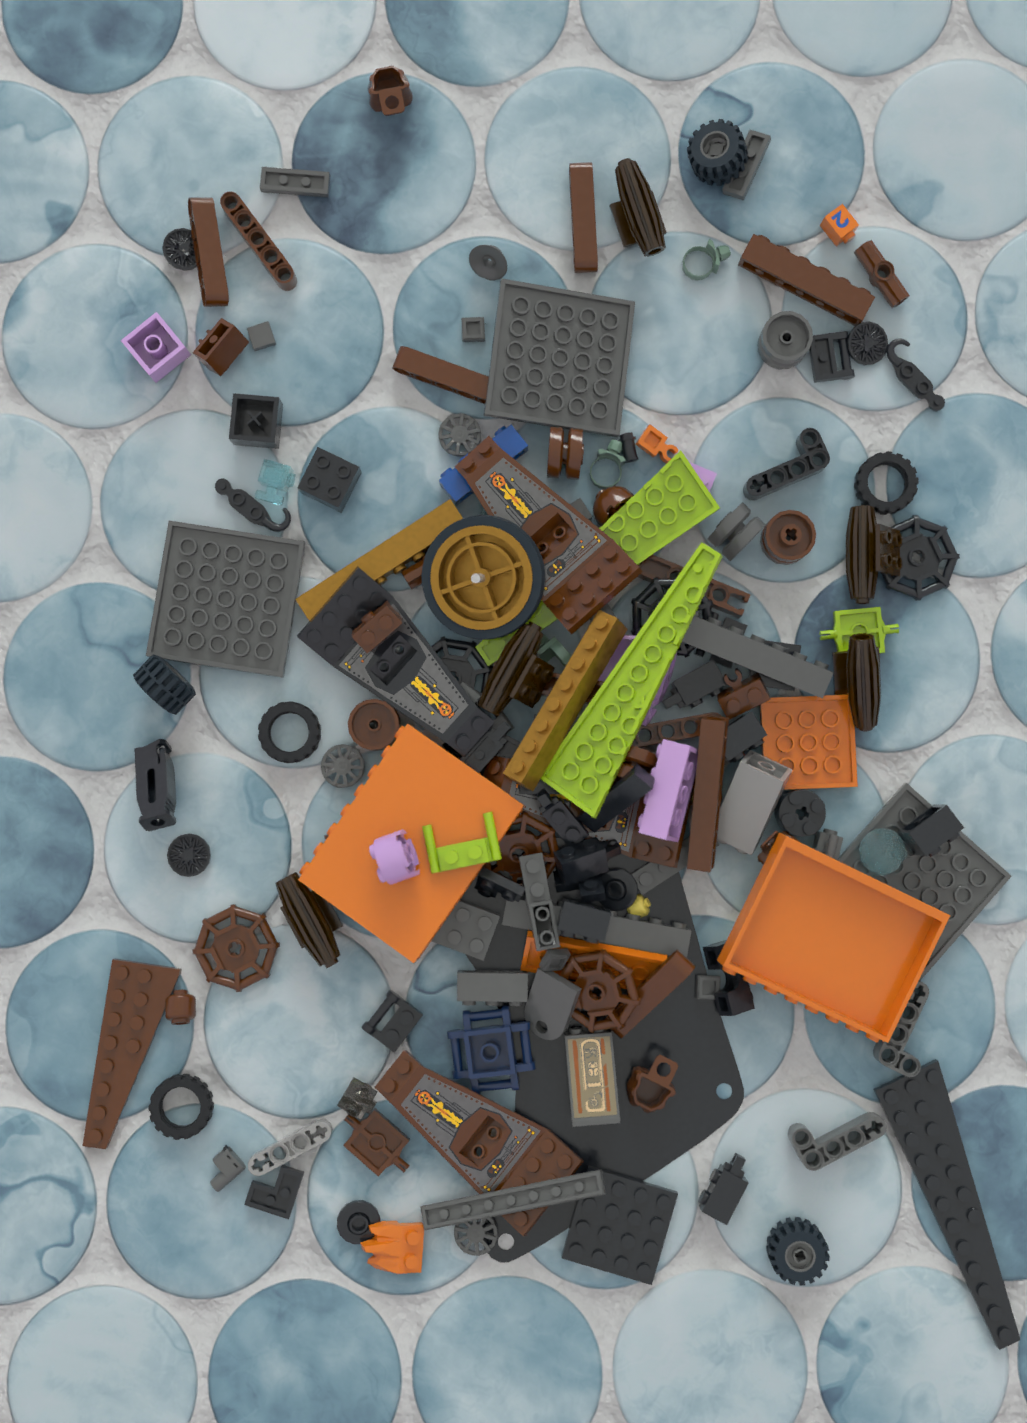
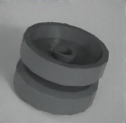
(797, 336)
(734, 530)

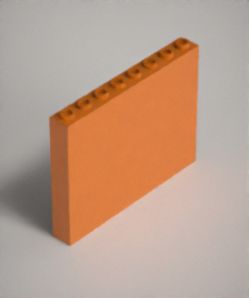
(408, 789)
(832, 939)

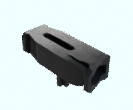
(155, 785)

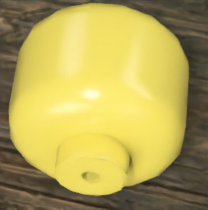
(640, 906)

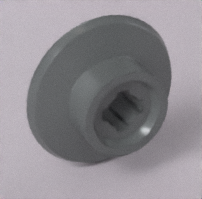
(485, 268)

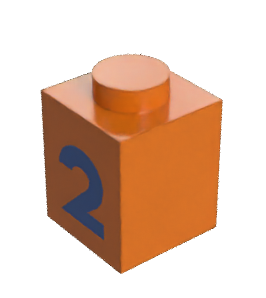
(839, 225)

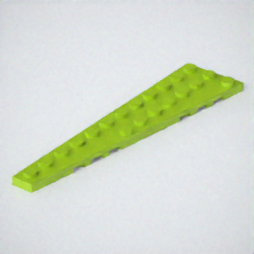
(644, 525)
(606, 729)

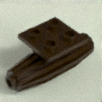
(637, 211)
(868, 551)
(517, 672)
(859, 677)
(310, 919)

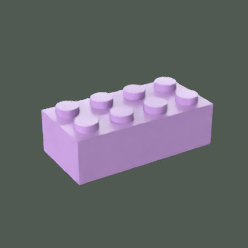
(671, 791)

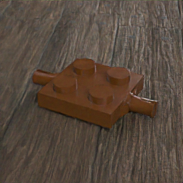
(376, 1142)

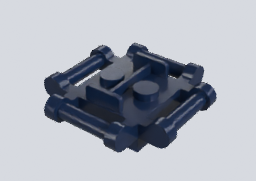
(491, 1050)

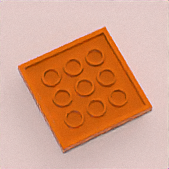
(811, 738)

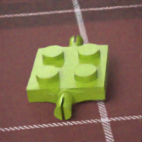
(858, 621)

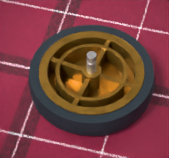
(483, 577)

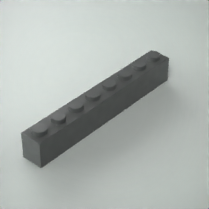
(757, 656)
(622, 931)

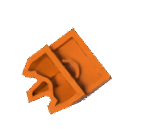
(395, 1246)

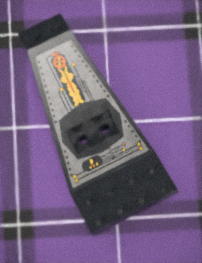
(415, 677)

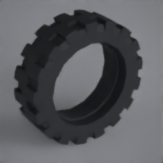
(902, 466)
(265, 732)
(164, 1124)

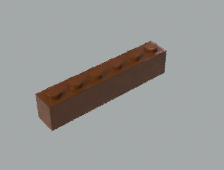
(806, 280)

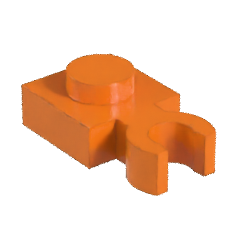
(653, 443)

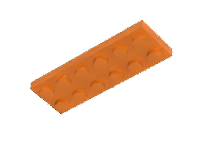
(641, 961)

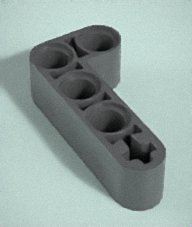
(898, 1044)
(838, 1135)

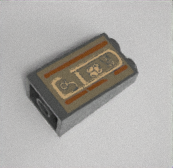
(591, 1077)

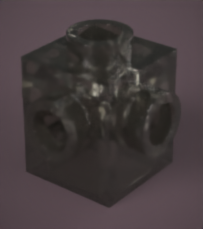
(358, 1099)

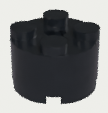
(813, 810)

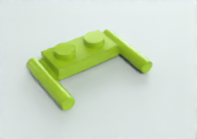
(463, 853)

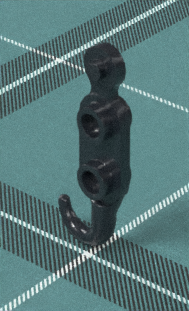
(913, 378)
(249, 507)

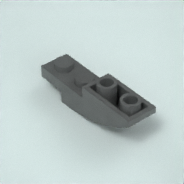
(539, 902)

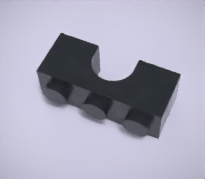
(736, 994)

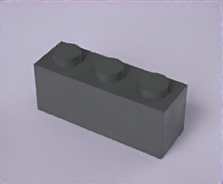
(492, 987)

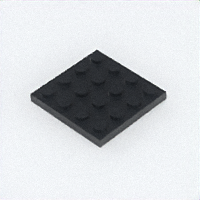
(622, 1228)

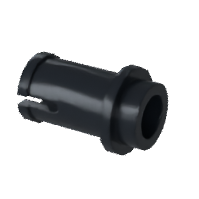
(628, 447)

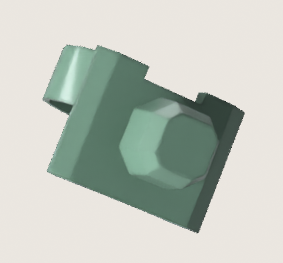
(717, 255)
(612, 453)
(551, 648)

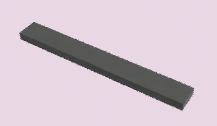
(513, 1200)

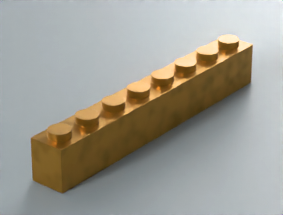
(387, 557)
(565, 700)

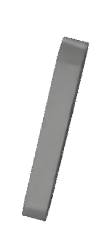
(288, 1144)

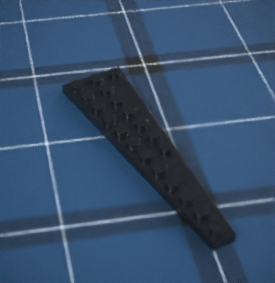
(934, 1149)

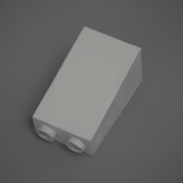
(751, 801)

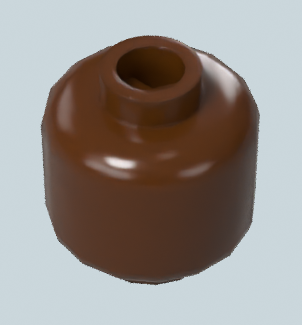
(180, 1007)

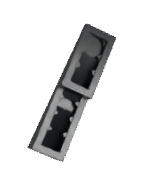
(620, 797)

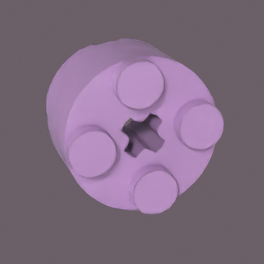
(395, 857)

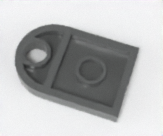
(550, 1001)

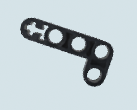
(784, 470)

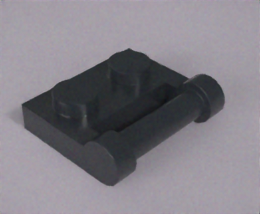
(824, 360)
(398, 1026)

